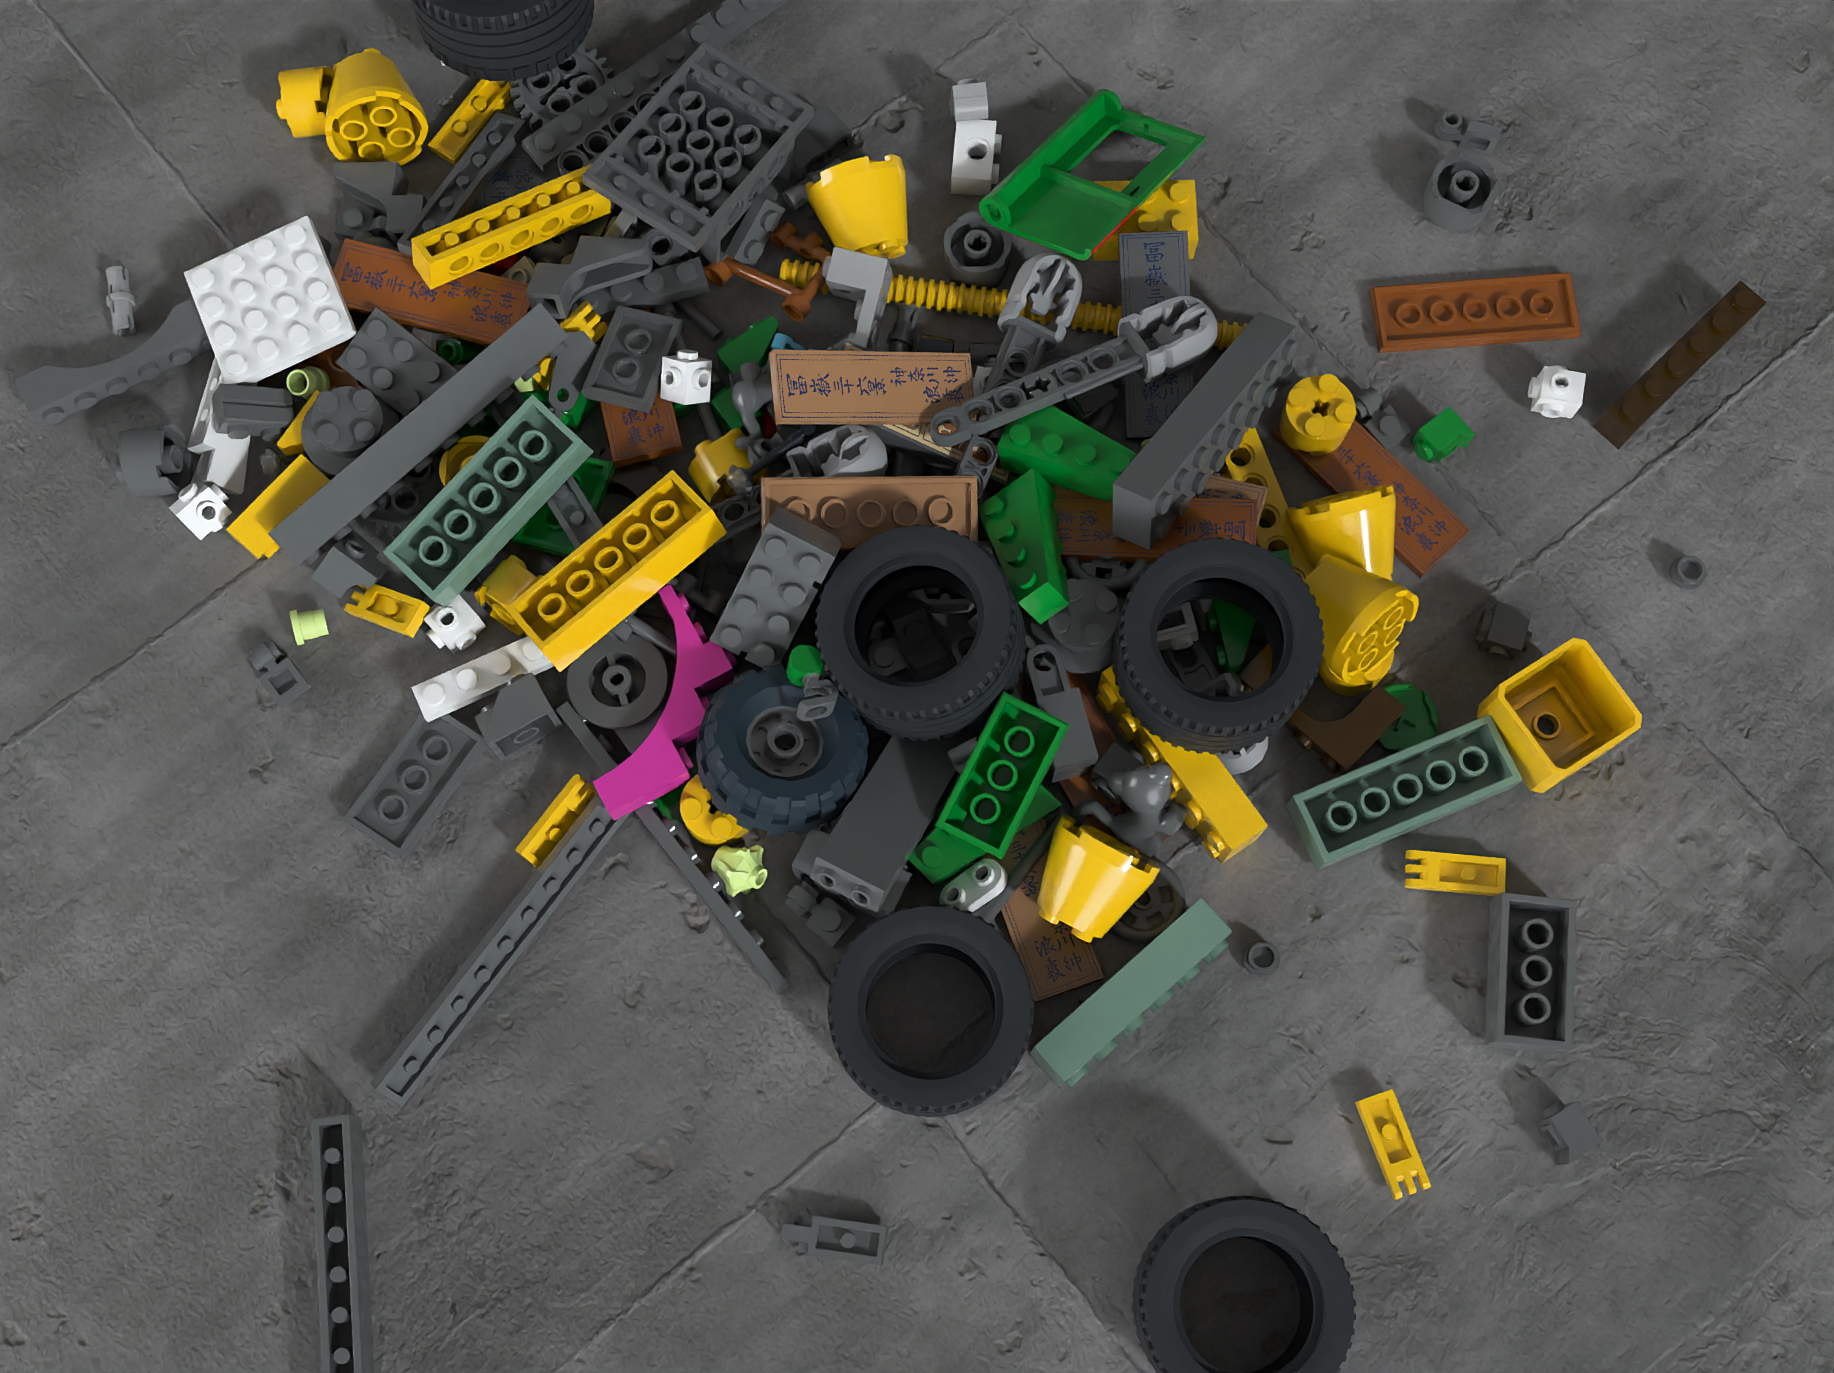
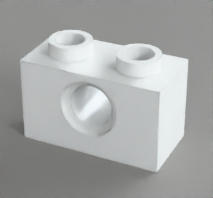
(973, 175)

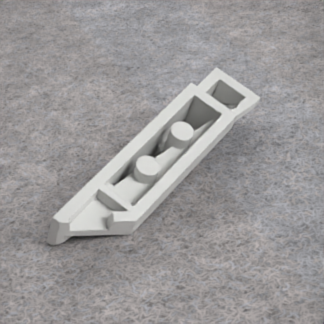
(222, 458)

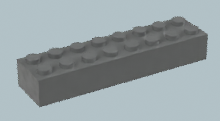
(1203, 431)

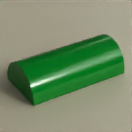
(1002, 775)

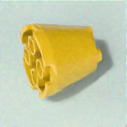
(373, 112)
(863, 205)
(1350, 527)
(1358, 614)
(1090, 879)

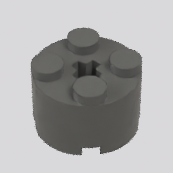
(1460, 192)
(976, 252)
(154, 460)

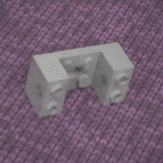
(863, 280)

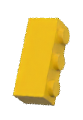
(274, 505)

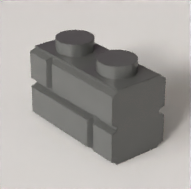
(252, 411)

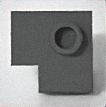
(349, 564)

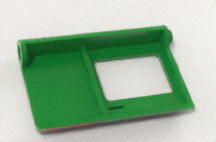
(1072, 213)

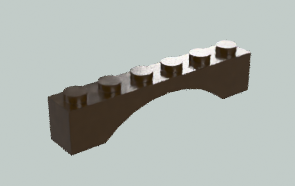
(1679, 364)

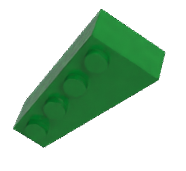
(1064, 452)
(1027, 543)
(945, 854)

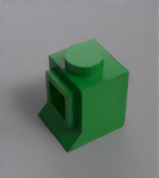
(1441, 436)

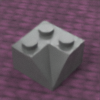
(517, 717)

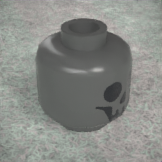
(552, 249)

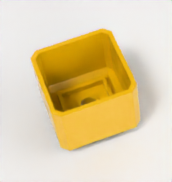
(1577, 697)

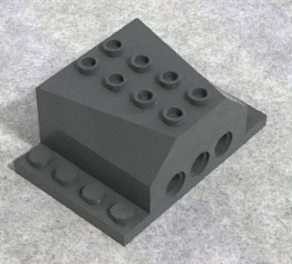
(703, 152)

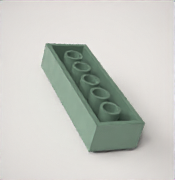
(488, 502)
(1403, 792)
(1125, 997)

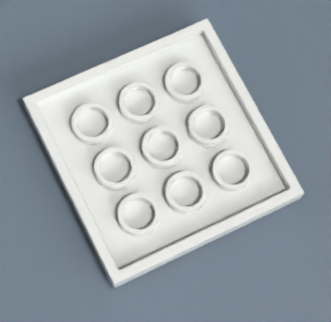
(270, 303)

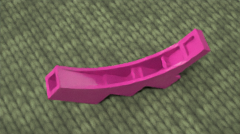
(657, 764)

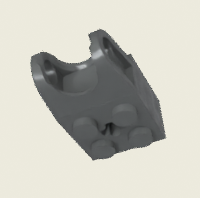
(1052, 694)

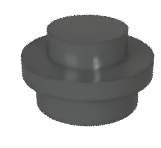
(1687, 572)
(1261, 958)

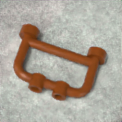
(797, 300)

